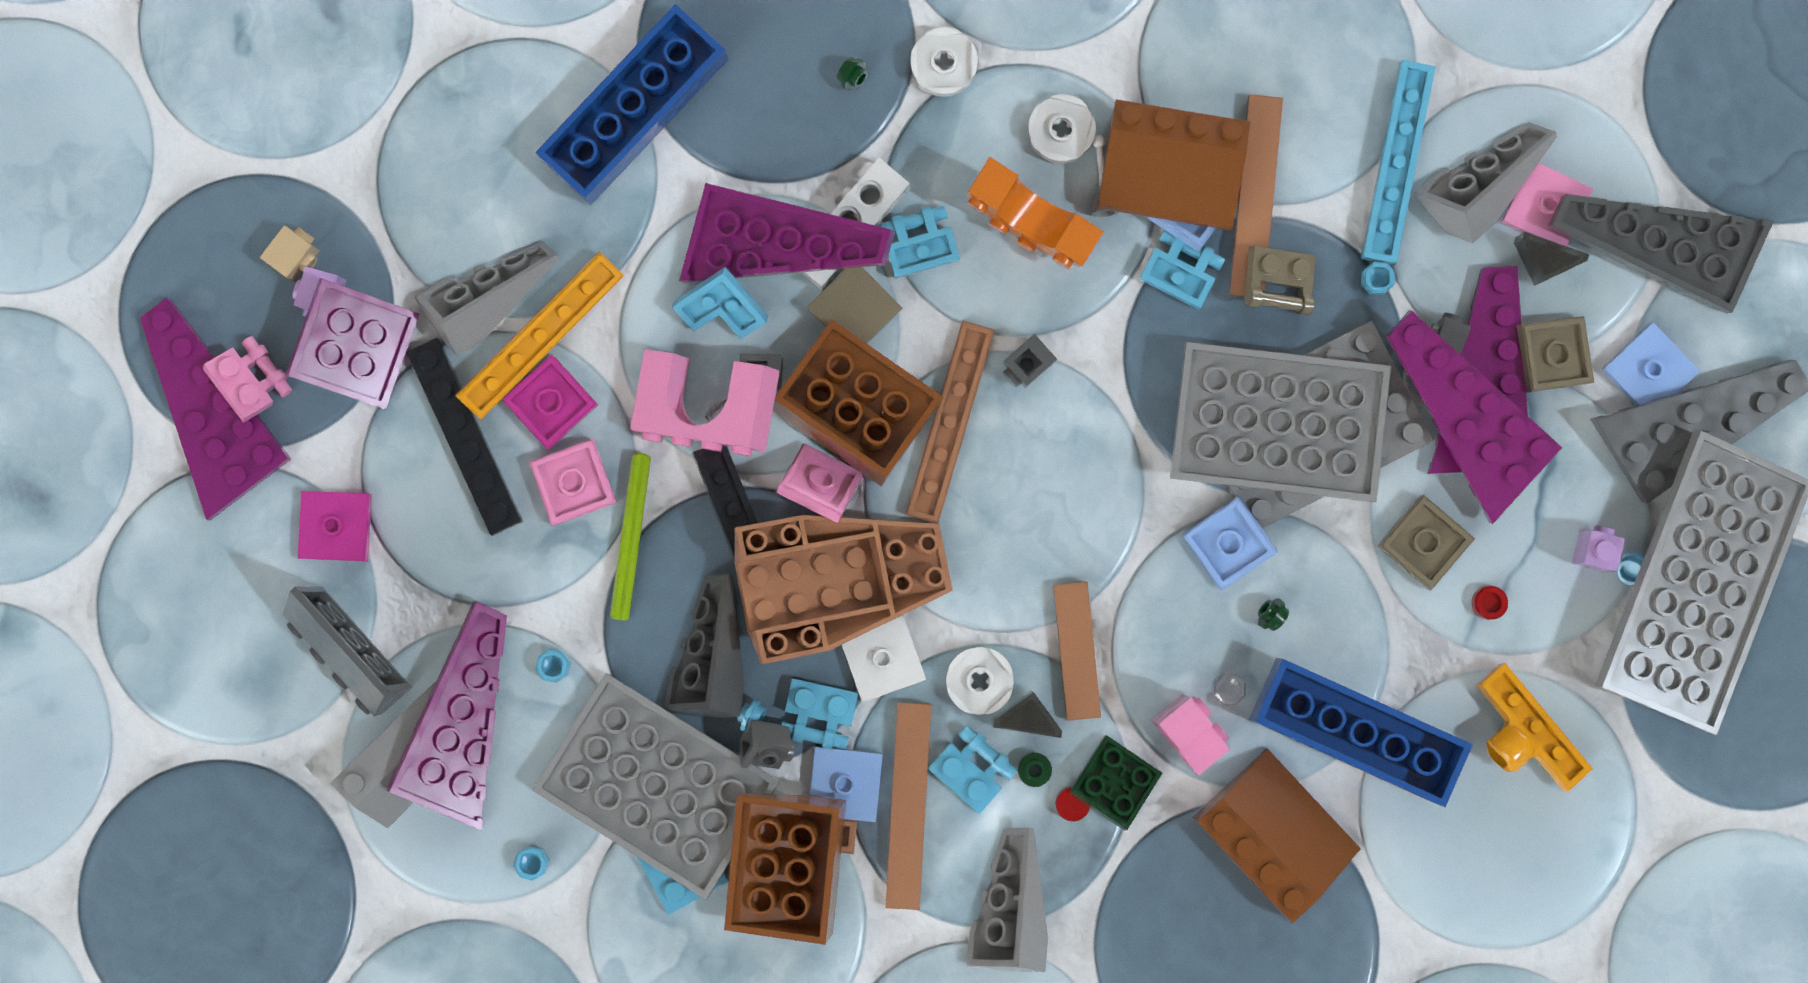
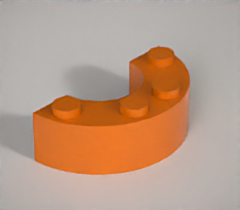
(1031, 218)

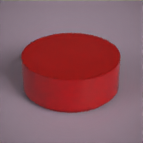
(1489, 602)
(1070, 807)

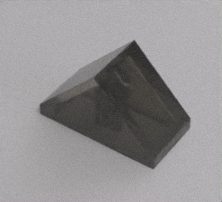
(1546, 258)
(1028, 716)

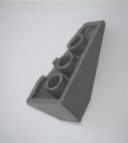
(710, 670)

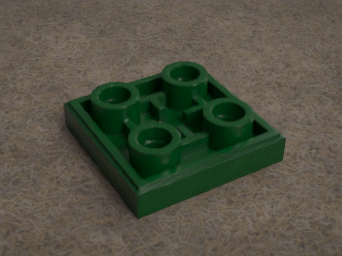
(1115, 782)

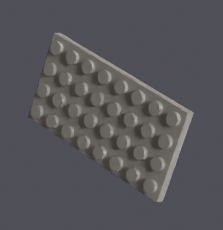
(1704, 582)

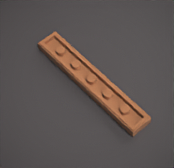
(1256, 186)
(950, 422)
(908, 806)

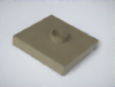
(1555, 354)
(1426, 542)

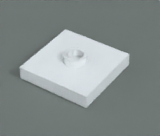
(884, 660)

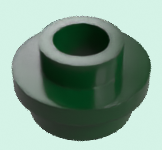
(852, 73)
(1272, 614)
(1027, 761)

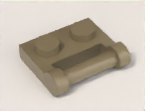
(1280, 269)

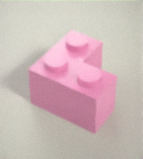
(1192, 733)

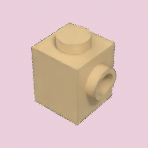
(291, 252)

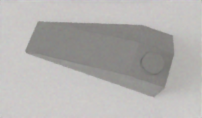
(1478, 192)
(473, 306)
(369, 774)
(1012, 919)

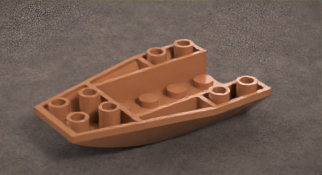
(828, 582)

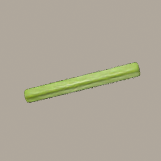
(630, 536)

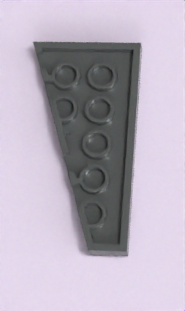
(1681, 247)
(1654, 436)

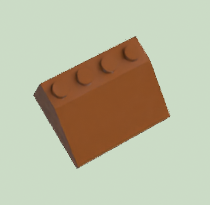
(1173, 164)
(856, 402)
(1278, 835)
(785, 866)

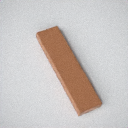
(1077, 651)

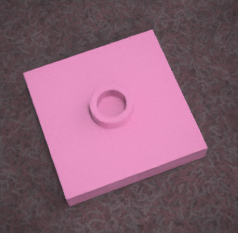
(1537, 201)
(573, 482)
(820, 483)

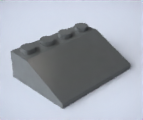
(345, 649)

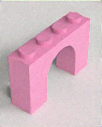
(740, 424)

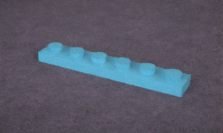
(1398, 162)

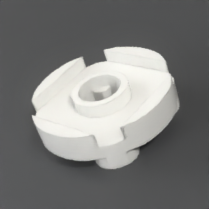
(958, 48)
(1050, 113)
(999, 681)

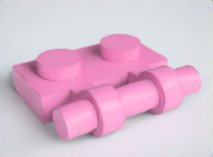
(239, 385)

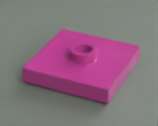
(550, 402)
(334, 526)

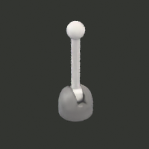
(1099, 142)

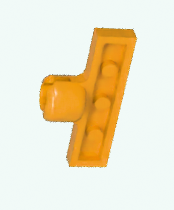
(1529, 731)

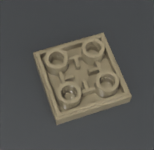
(856, 304)

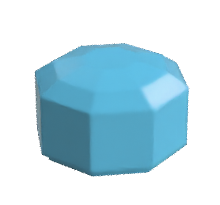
(1378, 278)
(553, 665)
(531, 862)

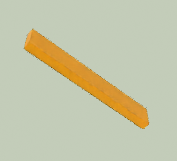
(539, 335)

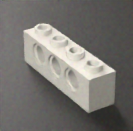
(873, 176)

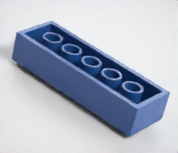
(632, 104)
(1361, 732)

